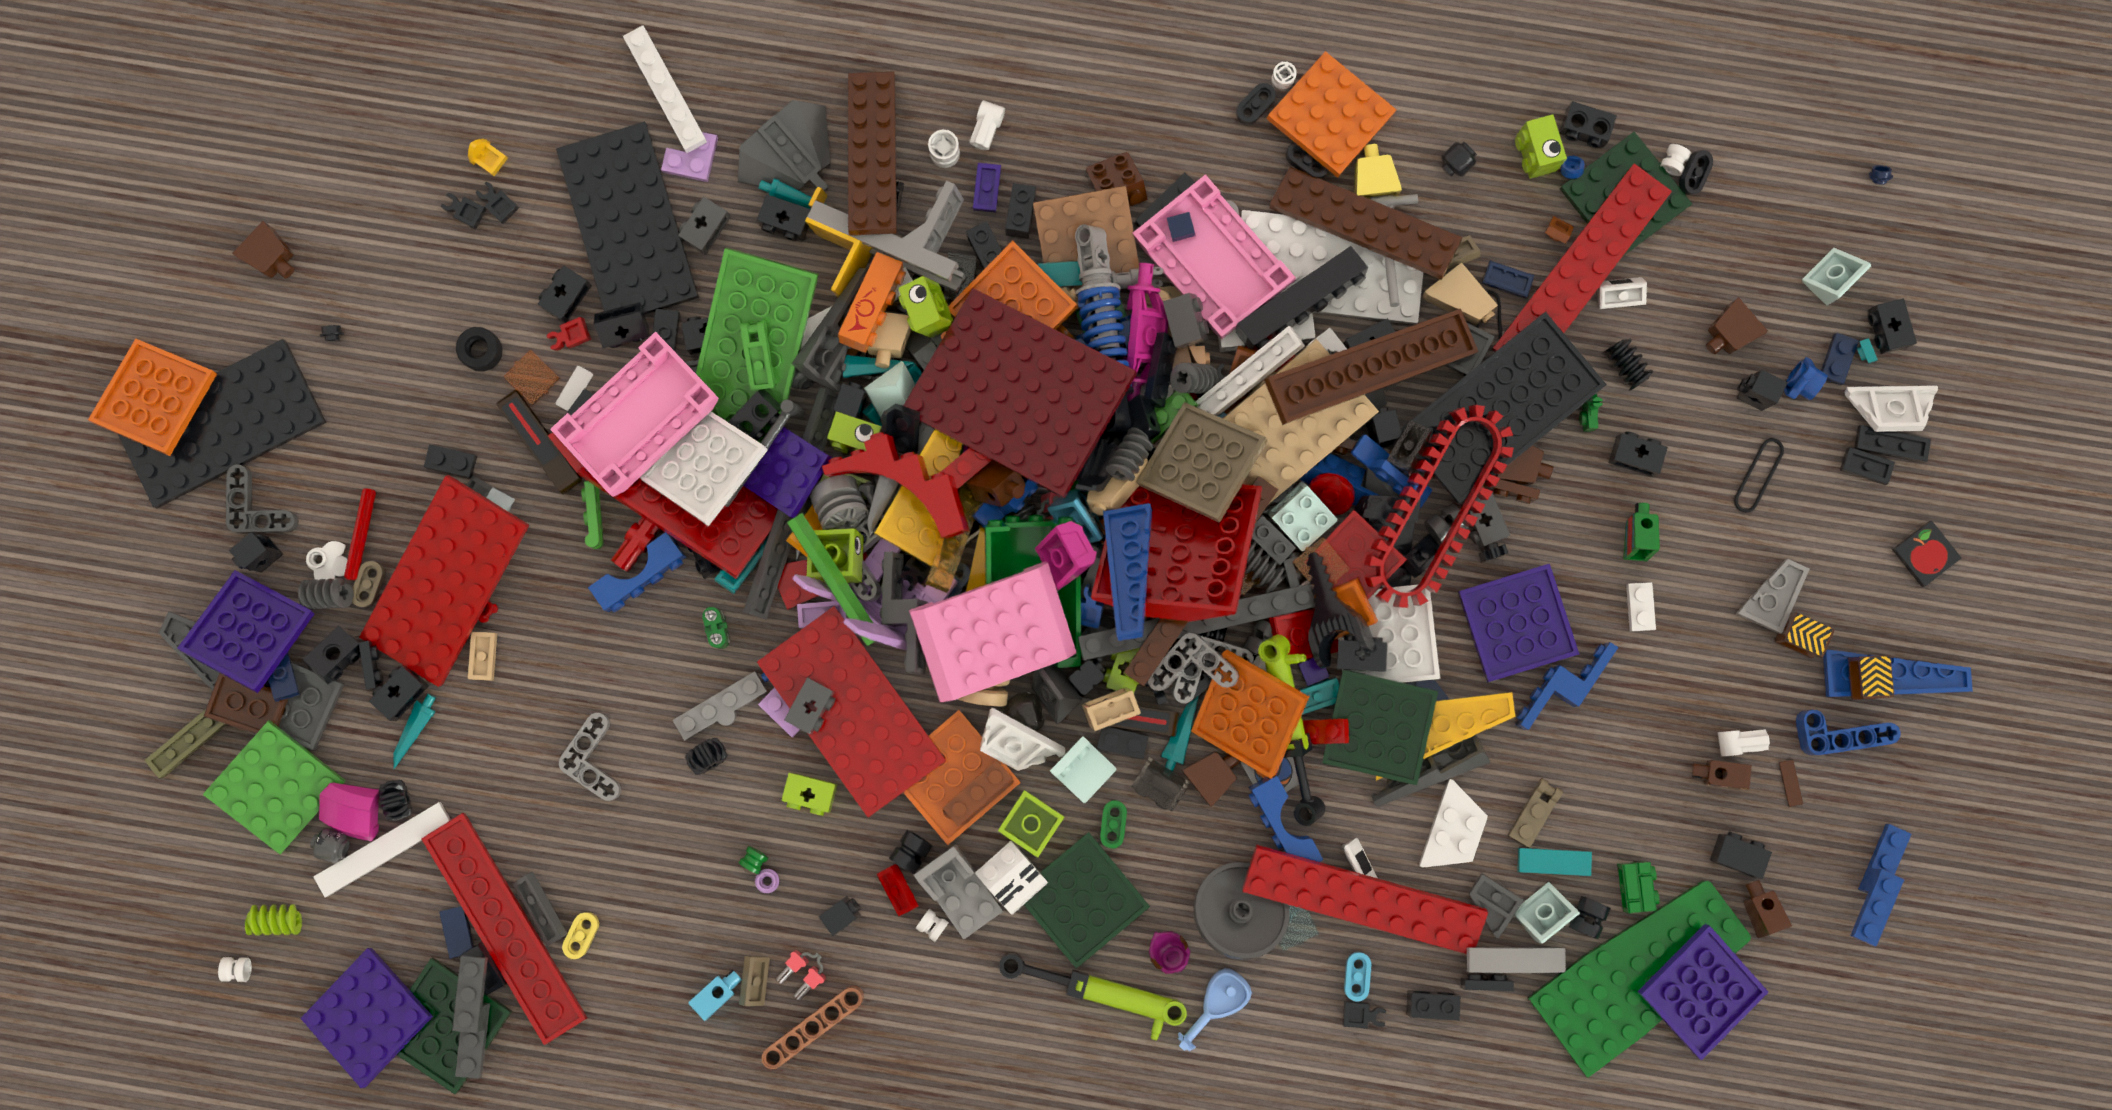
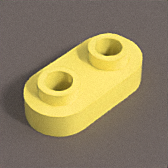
(580, 934)

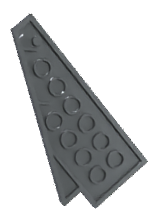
(304, 714)

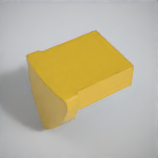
(486, 156)

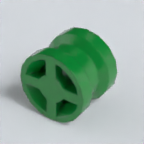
(753, 860)

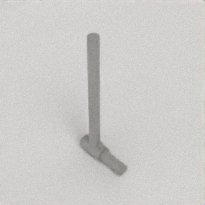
(1392, 201)

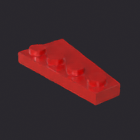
(791, 591)

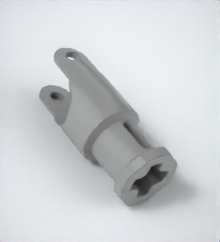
(1130, 278)

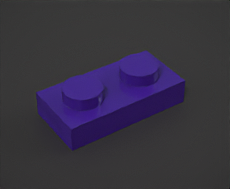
(987, 187)

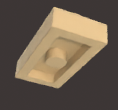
(482, 656)

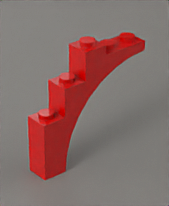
(937, 494)

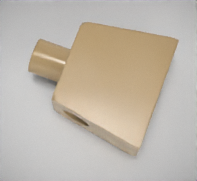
(890, 339)

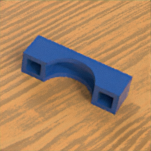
(662, 556)
(1270, 798)

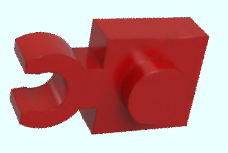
(572, 334)

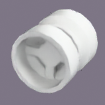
(1283, 81)
(1676, 157)
(926, 923)
(234, 969)

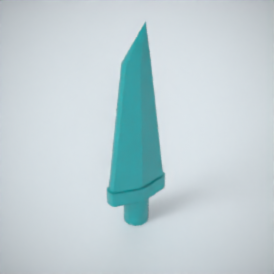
(785, 192)
(864, 366)
(417, 721)
(1177, 746)

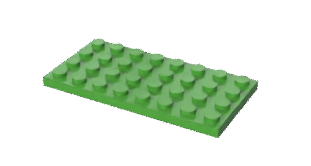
(750, 292)

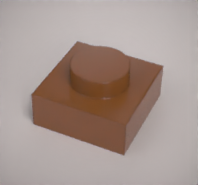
(1559, 230)

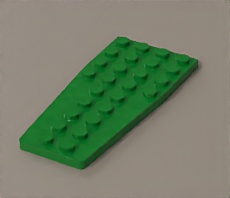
(1596, 1000)

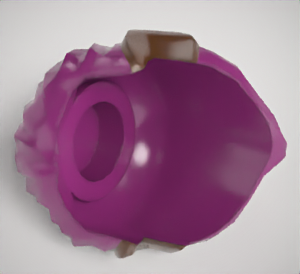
(1169, 952)

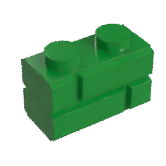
(1638, 886)

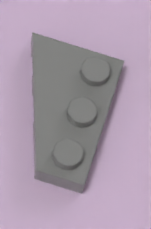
(1775, 597)

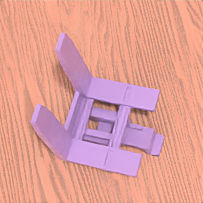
(876, 631)

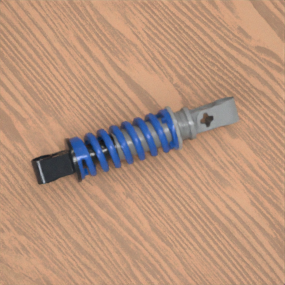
(1098, 303)

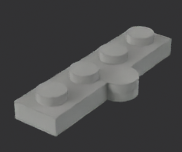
(720, 707)

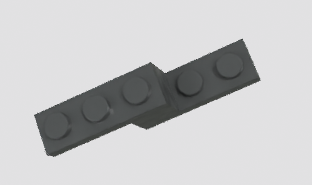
(896, 611)
(471, 1016)

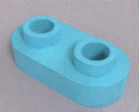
(1357, 976)

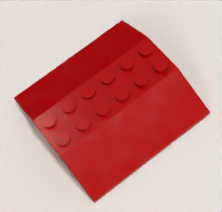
(1193, 560)

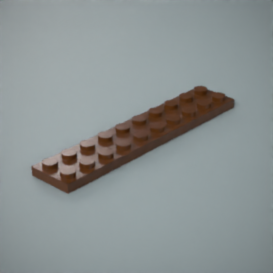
(1370, 366)

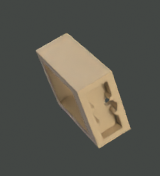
(1116, 708)

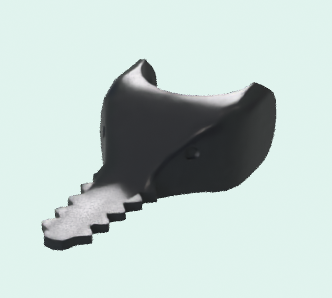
(1332, 616)

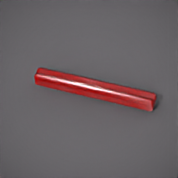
(360, 534)

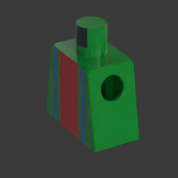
(1641, 534)

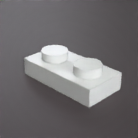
(1641, 607)

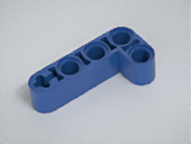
(1849, 736)

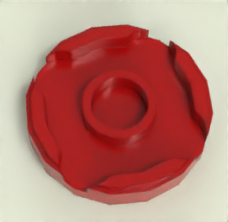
(1334, 492)

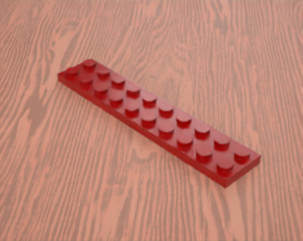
(1593, 253)
(1364, 900)
(504, 928)

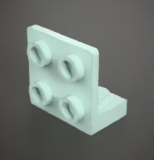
(1302, 516)
(1083, 769)

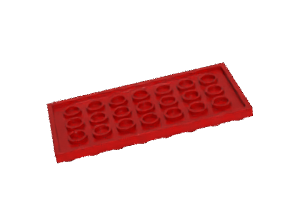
(726, 542)
(444, 580)
(869, 729)

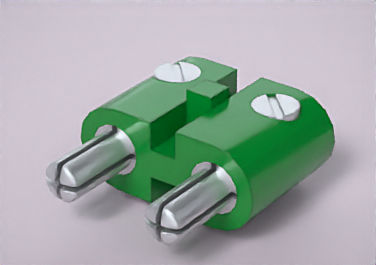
(716, 628)

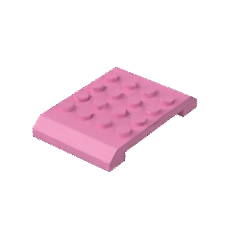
(1220, 264)
(636, 416)
(993, 633)

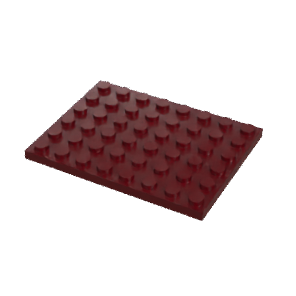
(1019, 392)

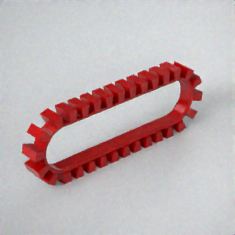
(1489, 480)

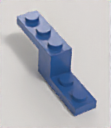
(1566, 685)
(1881, 885)

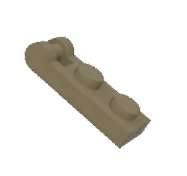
(1534, 813)

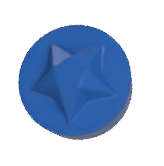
(1572, 167)

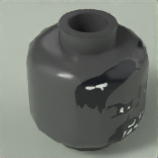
(330, 845)

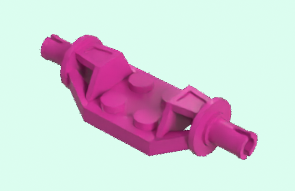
(1144, 324)

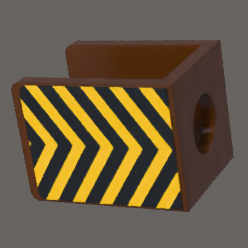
(1805, 635)
(1871, 677)

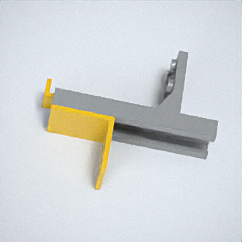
(915, 250)

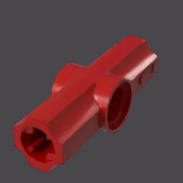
(635, 544)

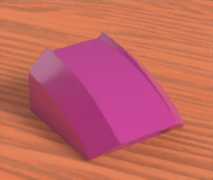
(1066, 553)
(350, 810)

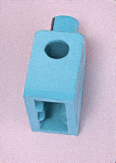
(706, 1004)

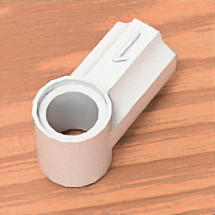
(988, 119)
(1737, 742)

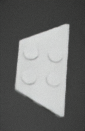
(1893, 406)
(1016, 743)
(1454, 829)

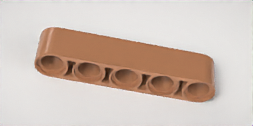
(802, 1032)

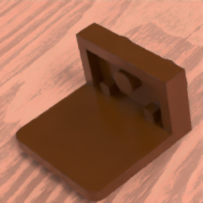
(1119, 172)

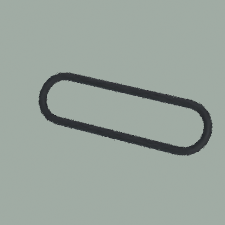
(1767, 480)

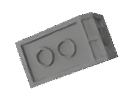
(959, 891)

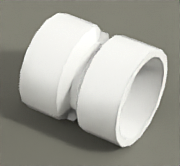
(944, 148)

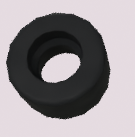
(465, 343)

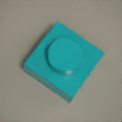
(1866, 351)

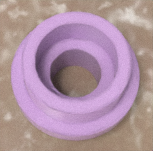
(767, 888)

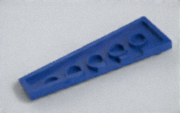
(1128, 558)
(1908, 676)

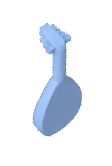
(1224, 996)

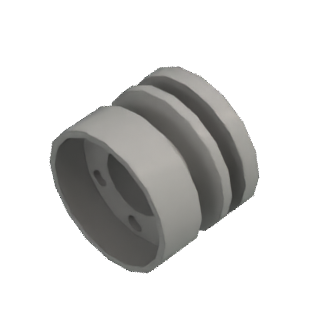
(839, 503)

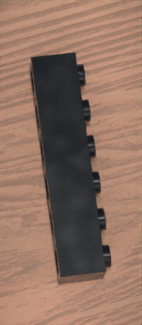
(1302, 299)

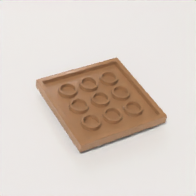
(1106, 208)

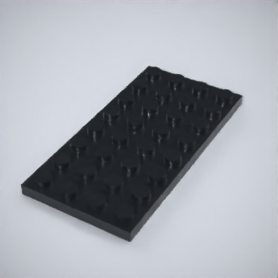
(627, 220)
(1530, 382)
(241, 417)

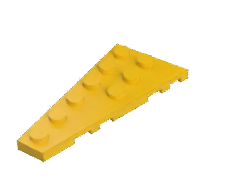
(907, 520)
(1464, 717)

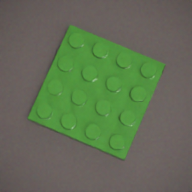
(272, 787)

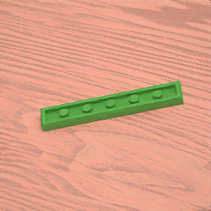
(829, 571)

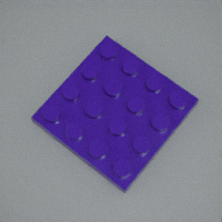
(1518, 623)
(246, 631)
(1703, 991)
(366, 1017)

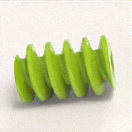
(273, 920)

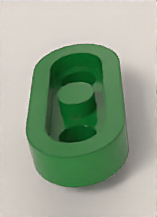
(1113, 824)

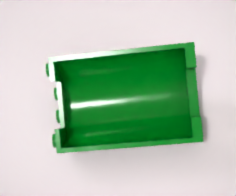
(1012, 548)

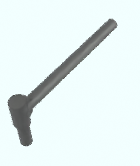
(788, 409)

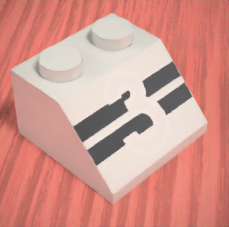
(1011, 877)

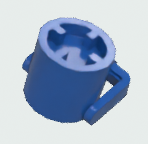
(1805, 380)

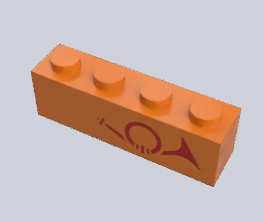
(871, 302)

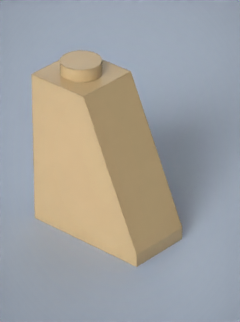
(1463, 291)
(1114, 494)

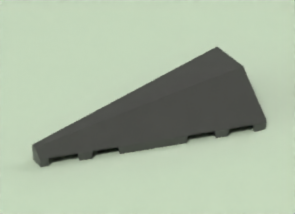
(822, 354)
(1438, 768)

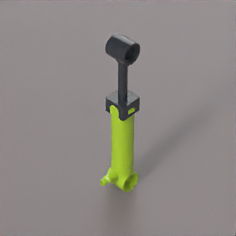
(1279, 666)
(1105, 992)

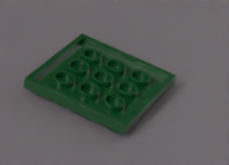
(1603, 175)
(1386, 726)
(1085, 900)
(436, 1045)

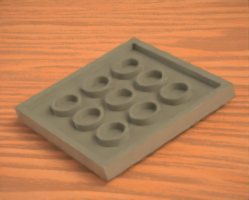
(1202, 461)

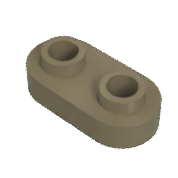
(366, 583)

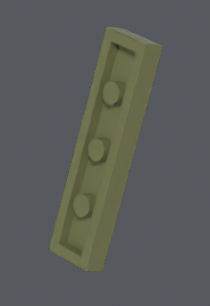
(183, 744)

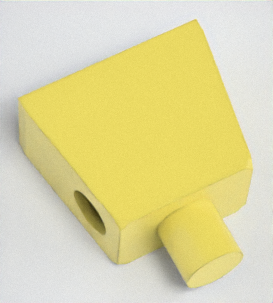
(1375, 174)

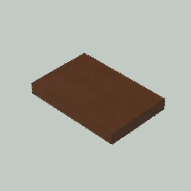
(242, 707)

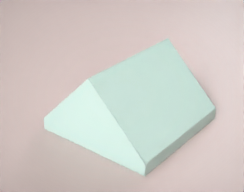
(1835, 275)
(890, 388)
(1545, 913)

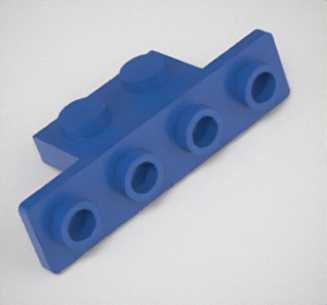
(1375, 459)
(1339, 466)
(992, 512)

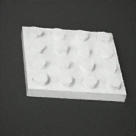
(705, 467)
(1409, 638)

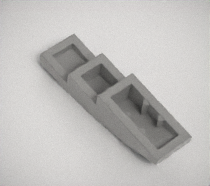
(1516, 959)

